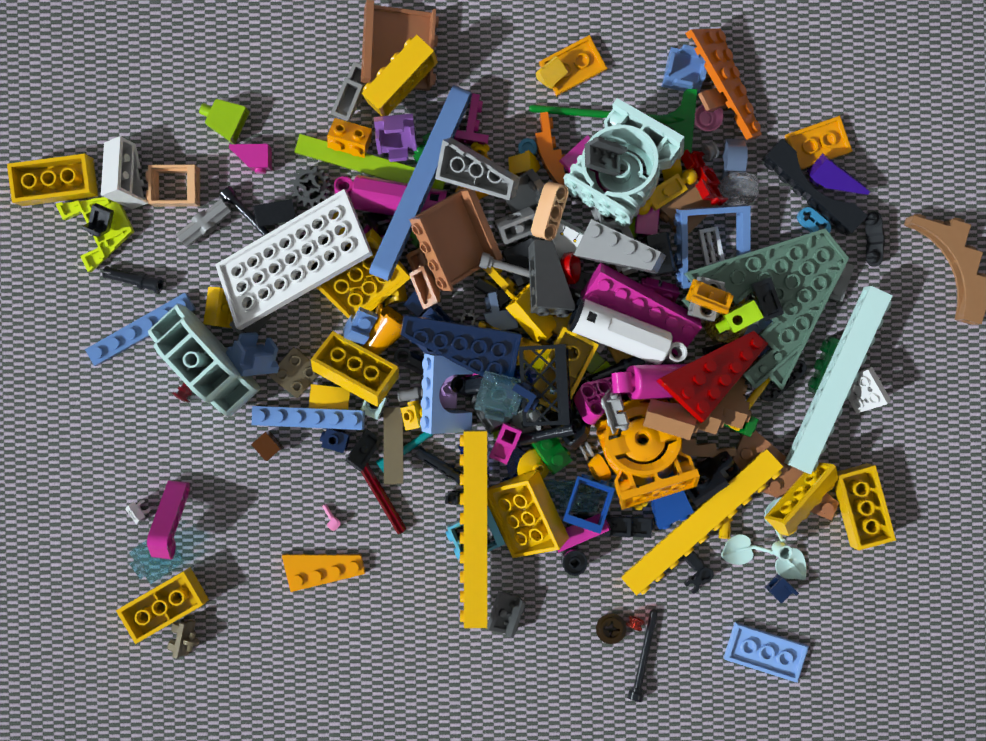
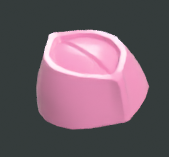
(708, 120)

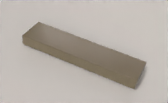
(393, 446)

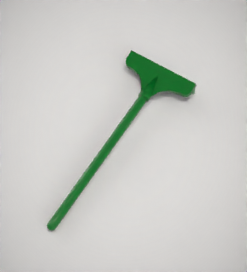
(680, 120)

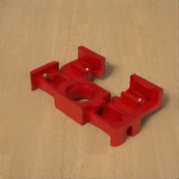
(707, 178)

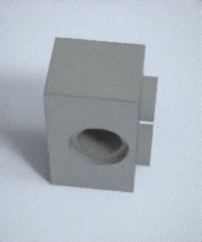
(515, 225)

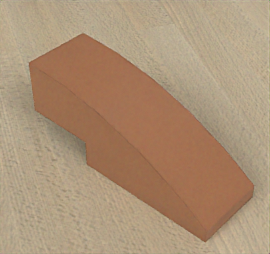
(423, 279)

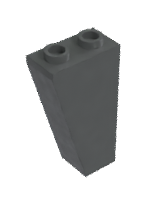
(547, 281)

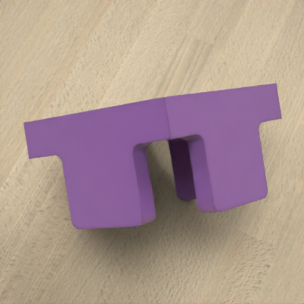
(395, 136)

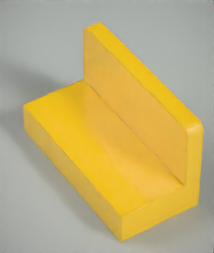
(217, 308)

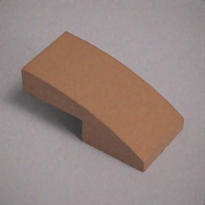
(713, 100)

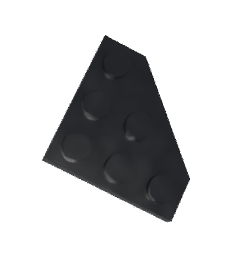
(583, 428)

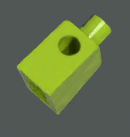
(225, 118)
(748, 314)

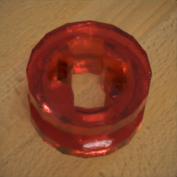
(635, 623)

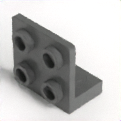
(528, 192)

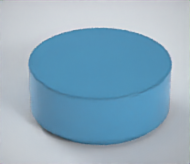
(527, 144)

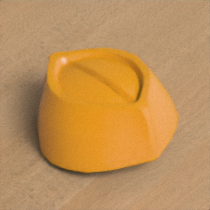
(599, 468)

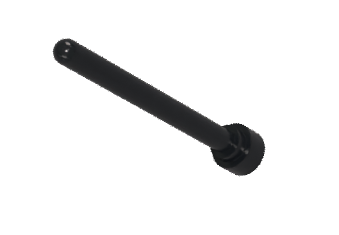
(229, 195)
(636, 692)

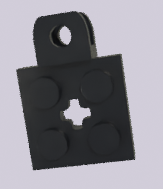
(715, 475)

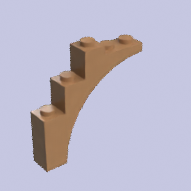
(963, 260)
(677, 421)

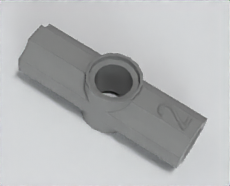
(204, 223)

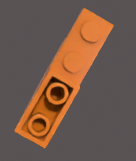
(545, 145)

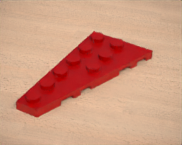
(708, 379)

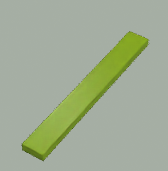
(369, 165)

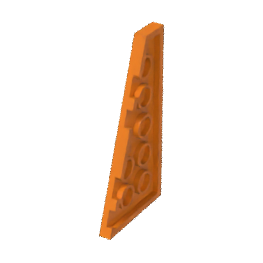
(725, 75)

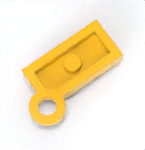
(506, 284)

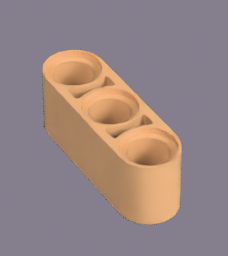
(549, 211)

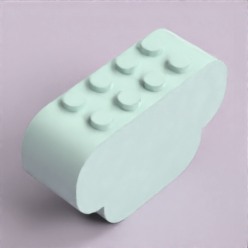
(201, 360)

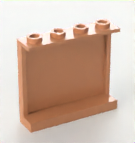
(387, 32)
(454, 237)

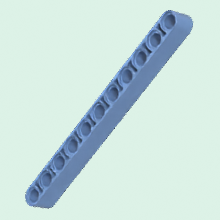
(419, 184)

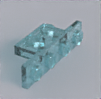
(586, 498)

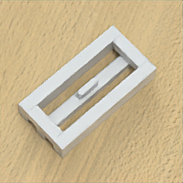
(703, 245)

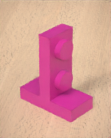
(469, 136)

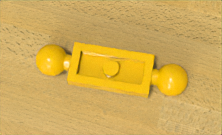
(669, 190)

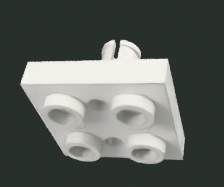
(870, 389)

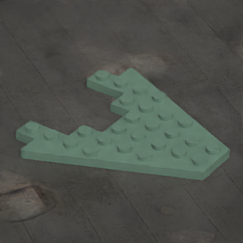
(803, 277)

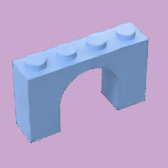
(434, 417)

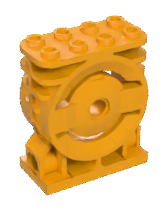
(649, 475)

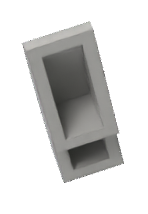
(349, 94)

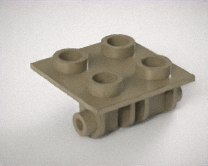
(294, 372)

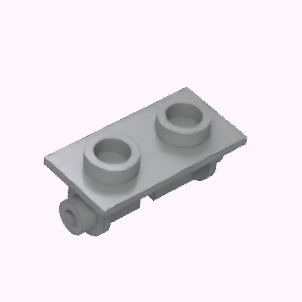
(611, 404)

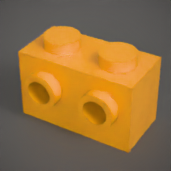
(349, 138)

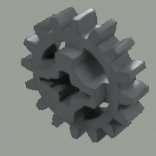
(311, 179)

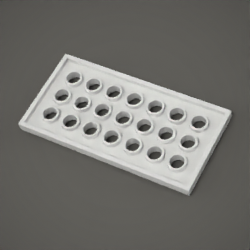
(303, 262)

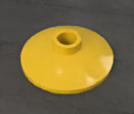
(531, 462)

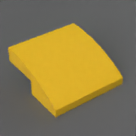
(328, 397)

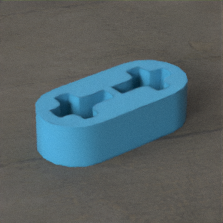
(815, 217)

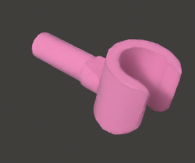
(334, 522)

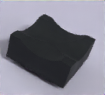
(519, 256)

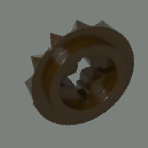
(616, 635)

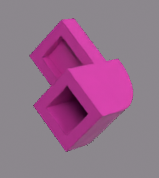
(505, 443)

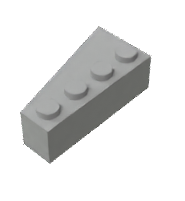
(473, 171)
(612, 247)

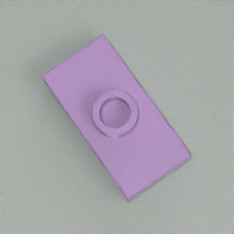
(447, 397)

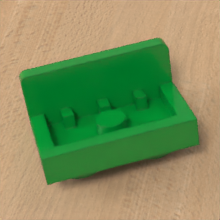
(553, 454)

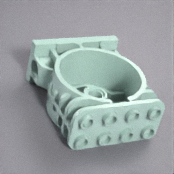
(630, 190)

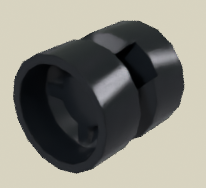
(574, 561)

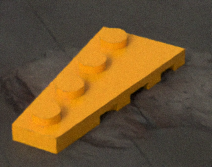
(314, 570)

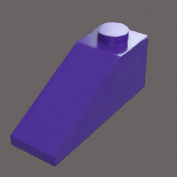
(834, 177)

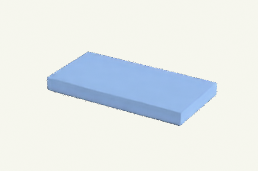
(766, 652)

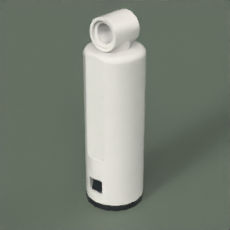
(624, 333)

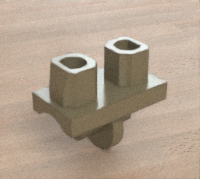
(185, 638)

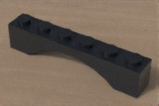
(784, 162)

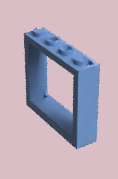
(743, 234)

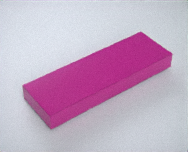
(578, 535)

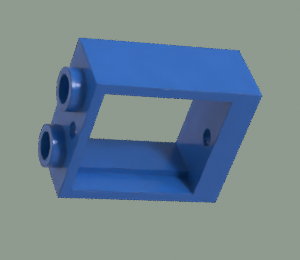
(604, 486)

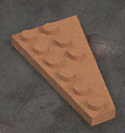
(751, 447)

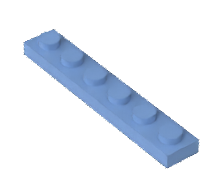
(133, 332)
(308, 417)

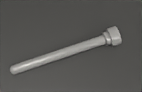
(487, 262)

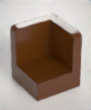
(267, 445)

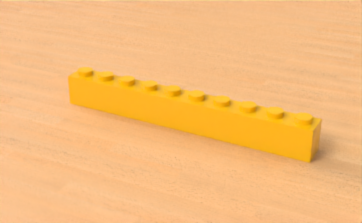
(701, 522)
(475, 529)

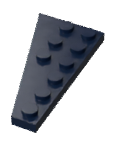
(466, 345)

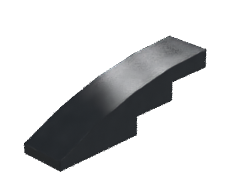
(625, 525)

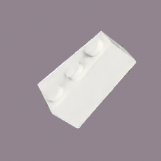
(121, 174)

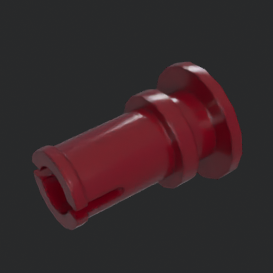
(183, 393)

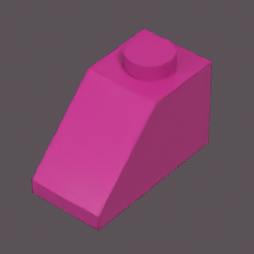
(255, 156)

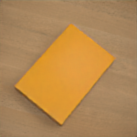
(581, 62)
(821, 138)

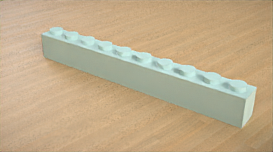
(838, 379)

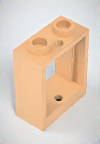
(193, 185)

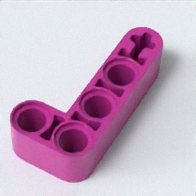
(589, 399)
(166, 520)

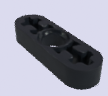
(796, 375)

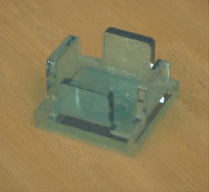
(497, 397)
(152, 567)

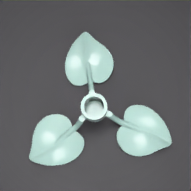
(790, 560)

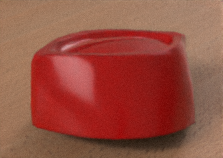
(571, 267)

